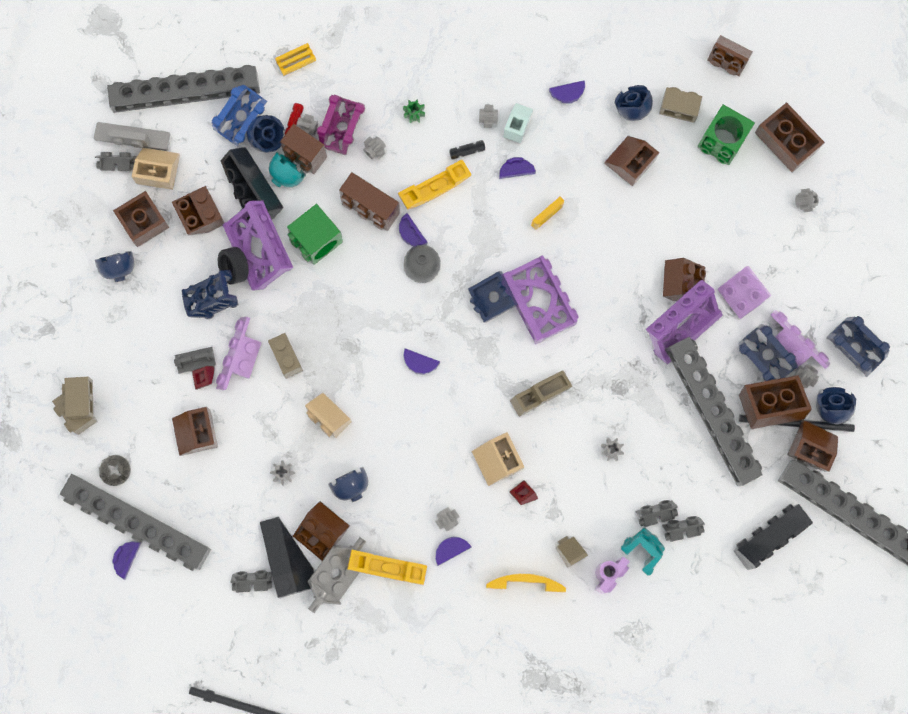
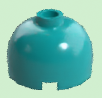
(284, 172)

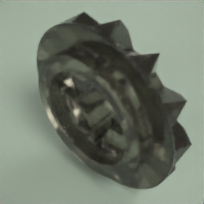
(123, 468)

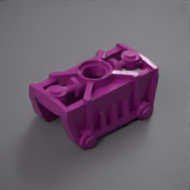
(333, 118)

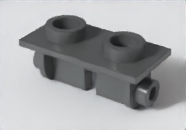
(108, 161)
(194, 360)
(665, 509)
(692, 526)
(242, 580)

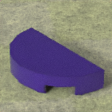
(569, 92)
(516, 167)
(410, 233)
(419, 363)
(450, 548)
(124, 558)

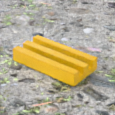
(292, 53)
(547, 213)

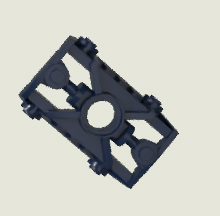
(209, 305)
(865, 339)
(772, 344)

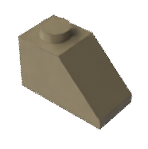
(570, 551)

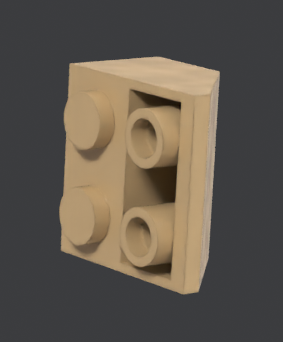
(156, 168)
(328, 414)
(498, 459)

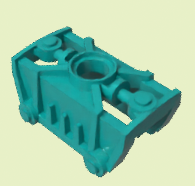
(650, 543)

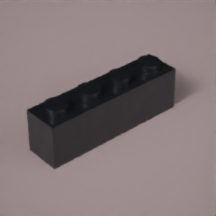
(249, 181)
(773, 536)

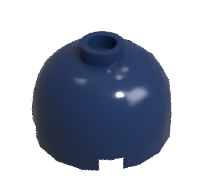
(634, 103)
(265, 133)
(116, 266)
(836, 405)
(350, 485)

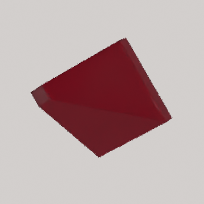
(203, 376)
(523, 493)

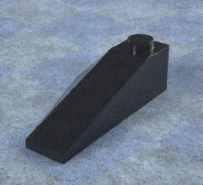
(286, 560)

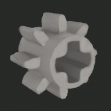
(488, 116)
(308, 124)
(374, 147)
(806, 200)
(807, 375)
(617, 448)
(278, 469)
(447, 519)

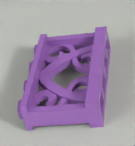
(272, 251)
(699, 302)
(533, 324)

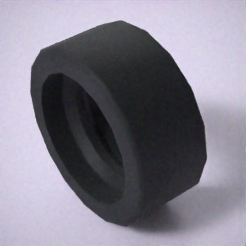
(235, 261)

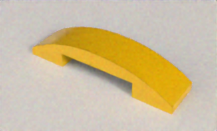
(435, 186)
(387, 567)
(550, 585)

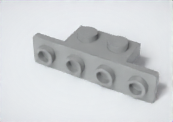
(132, 136)

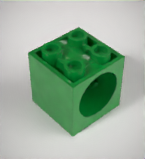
(727, 120)
(314, 234)

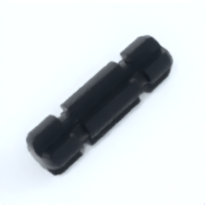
(467, 149)

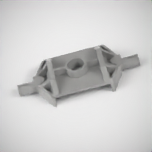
(329, 589)

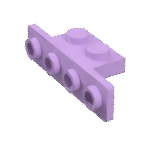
(795, 343)
(241, 355)

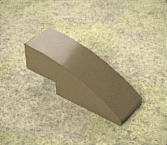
(540, 393)

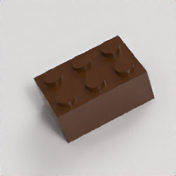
(789, 137)
(369, 202)
(775, 402)

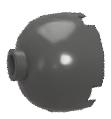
(422, 263)

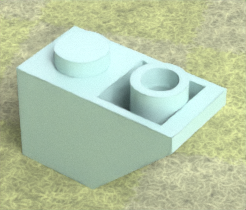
(517, 123)

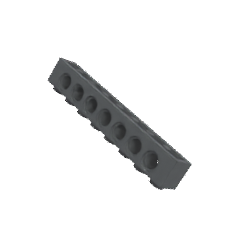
(174, 95)
(704, 407)
(791, 479)
(76, 485)

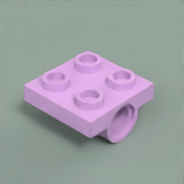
(744, 292)
(617, 569)

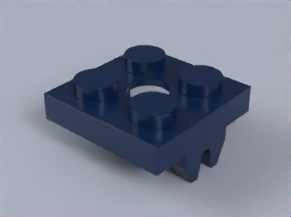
(480, 297)

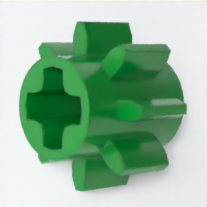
(414, 105)

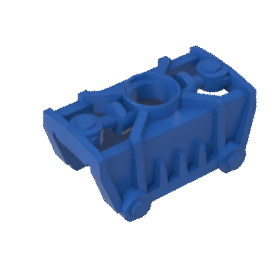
(231, 109)

